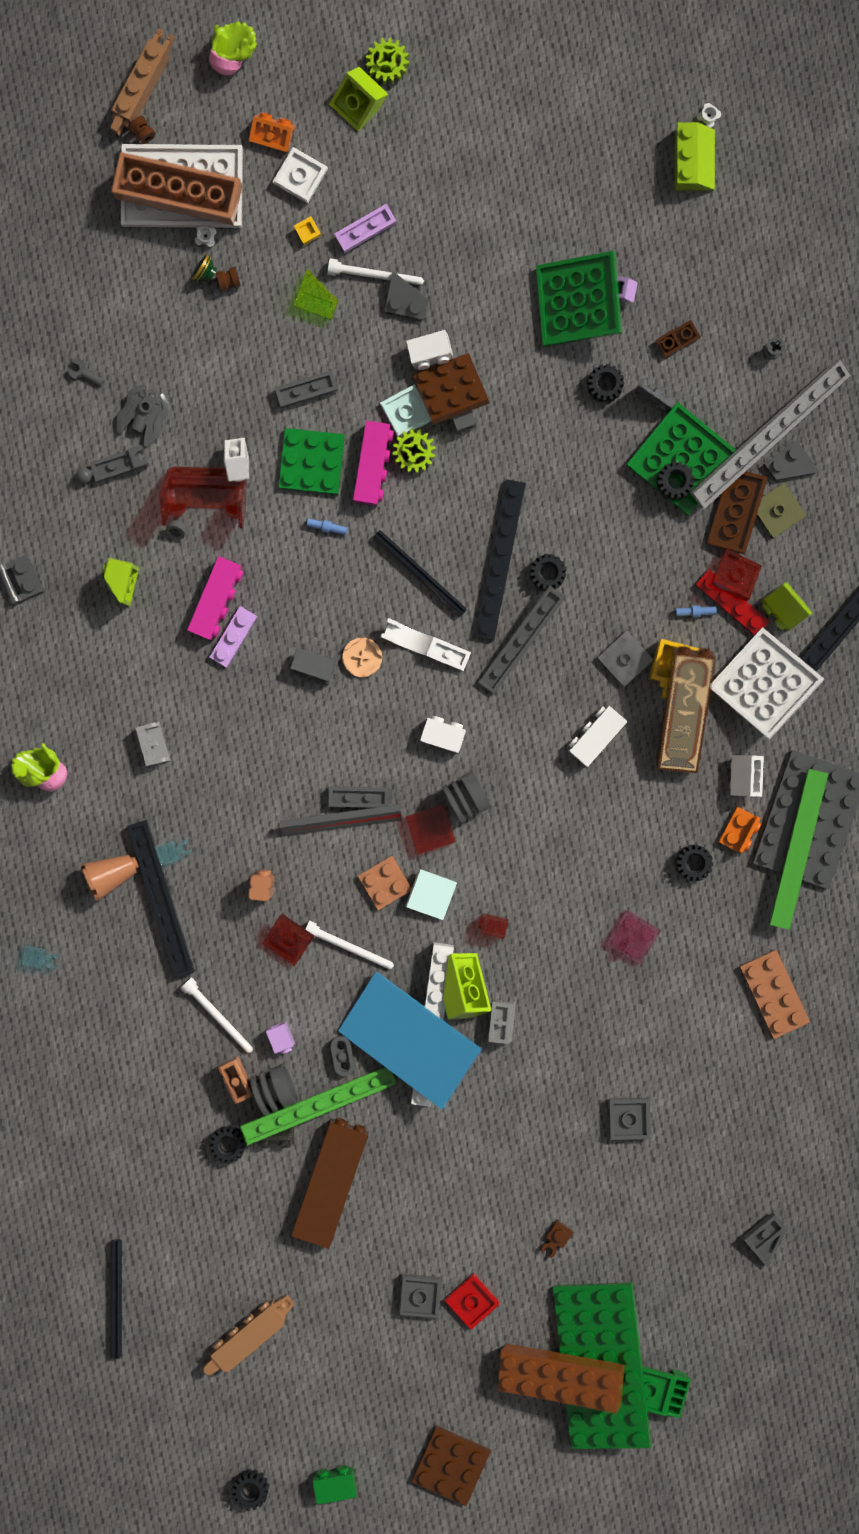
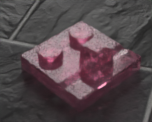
(633, 936)

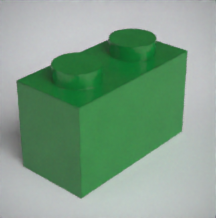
(334, 1484)

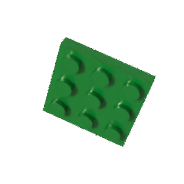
(311, 461)

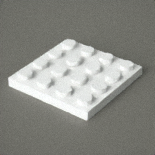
(766, 683)

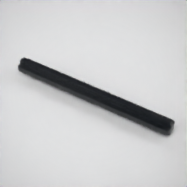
(420, 573)
(116, 1299)

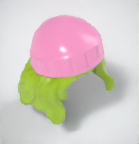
(231, 46)
(39, 768)

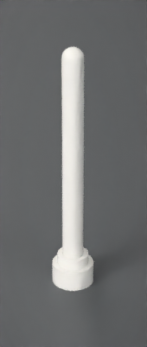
(336, 268)
(312, 928)
(191, 988)

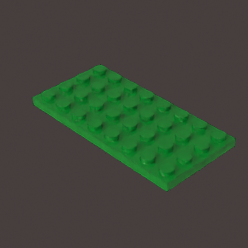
(603, 1326)

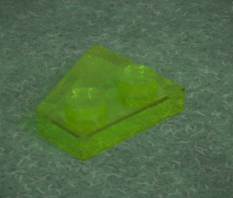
(315, 298)

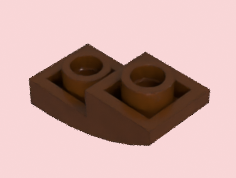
(678, 339)

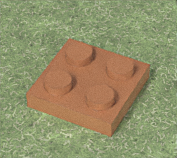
(385, 882)

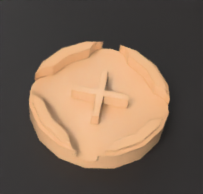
(362, 657)

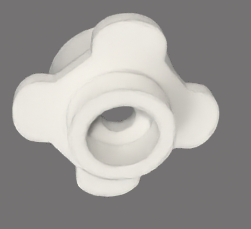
(709, 109)
(201, 231)

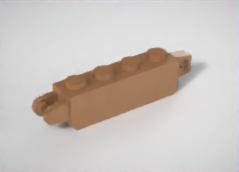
(141, 81)
(249, 1336)

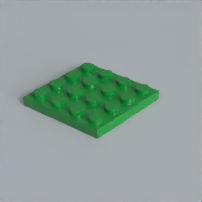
(579, 299)
(684, 440)

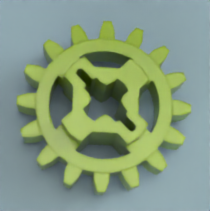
(387, 51)
(416, 442)

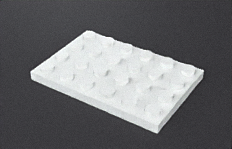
(212, 158)

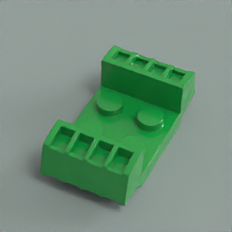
(665, 1391)

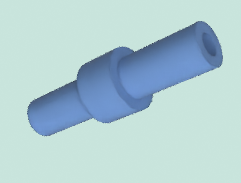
(327, 526)
(696, 611)

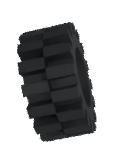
(616, 377)
(666, 489)
(552, 560)
(703, 871)
(222, 1155)
(250, 1501)

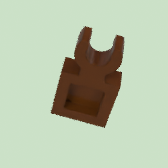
(558, 1236)

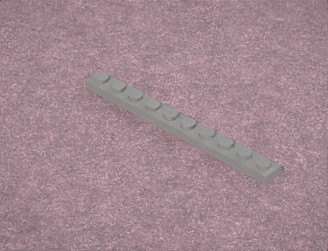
(770, 434)

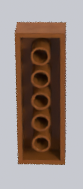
(561, 1377)

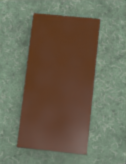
(737, 513)

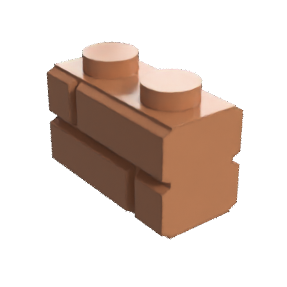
(262, 885)
(236, 1079)

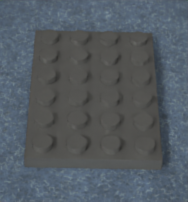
(832, 825)

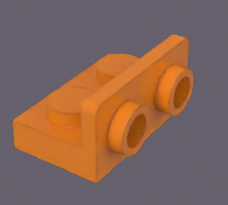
(271, 132)
(739, 830)

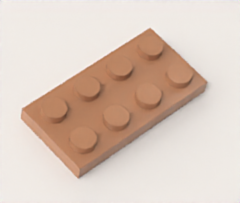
(774, 994)

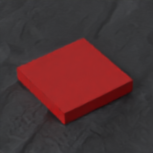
(472, 1301)

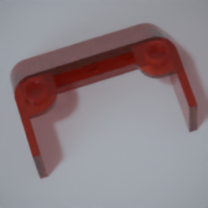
(202, 489)

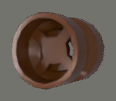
(141, 130)
(228, 279)

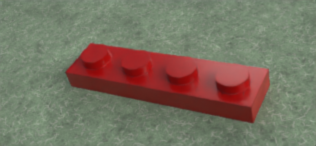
(734, 606)

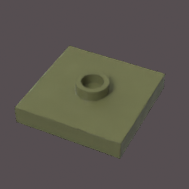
(779, 510)

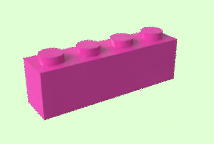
(372, 462)
(215, 598)

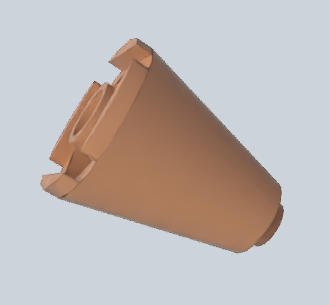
(108, 874)

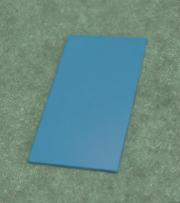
(409, 1040)

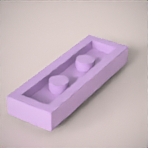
(365, 228)
(233, 636)

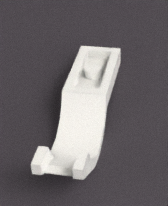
(426, 645)

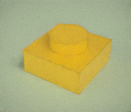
(307, 230)

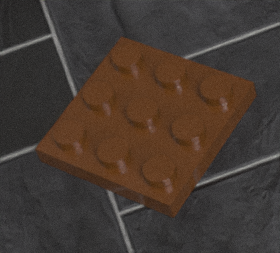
(451, 389)
(451, 1465)

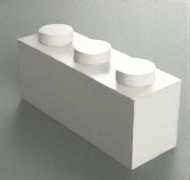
(596, 735)

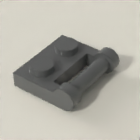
(25, 576)

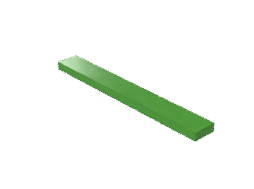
(798, 849)
(317, 1105)

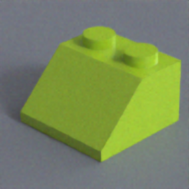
(358, 98)
(121, 578)
(785, 607)

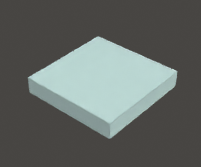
(406, 411)
(431, 894)

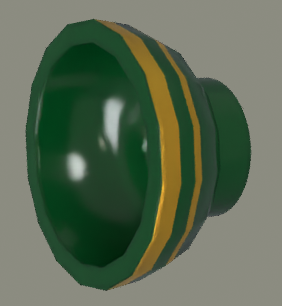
(204, 270)

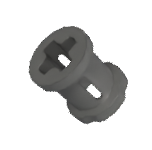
(780, 348)

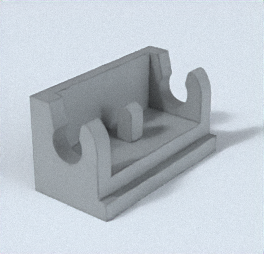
(152, 744)
(502, 1022)

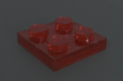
(736, 575)
(430, 829)
(288, 939)

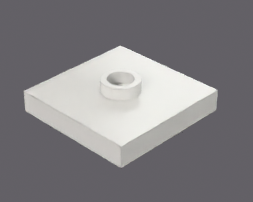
(300, 175)

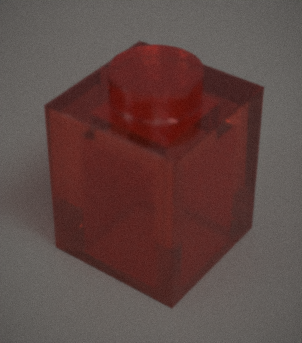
(493, 925)

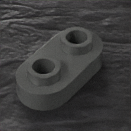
(342, 1055)

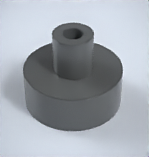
(176, 529)

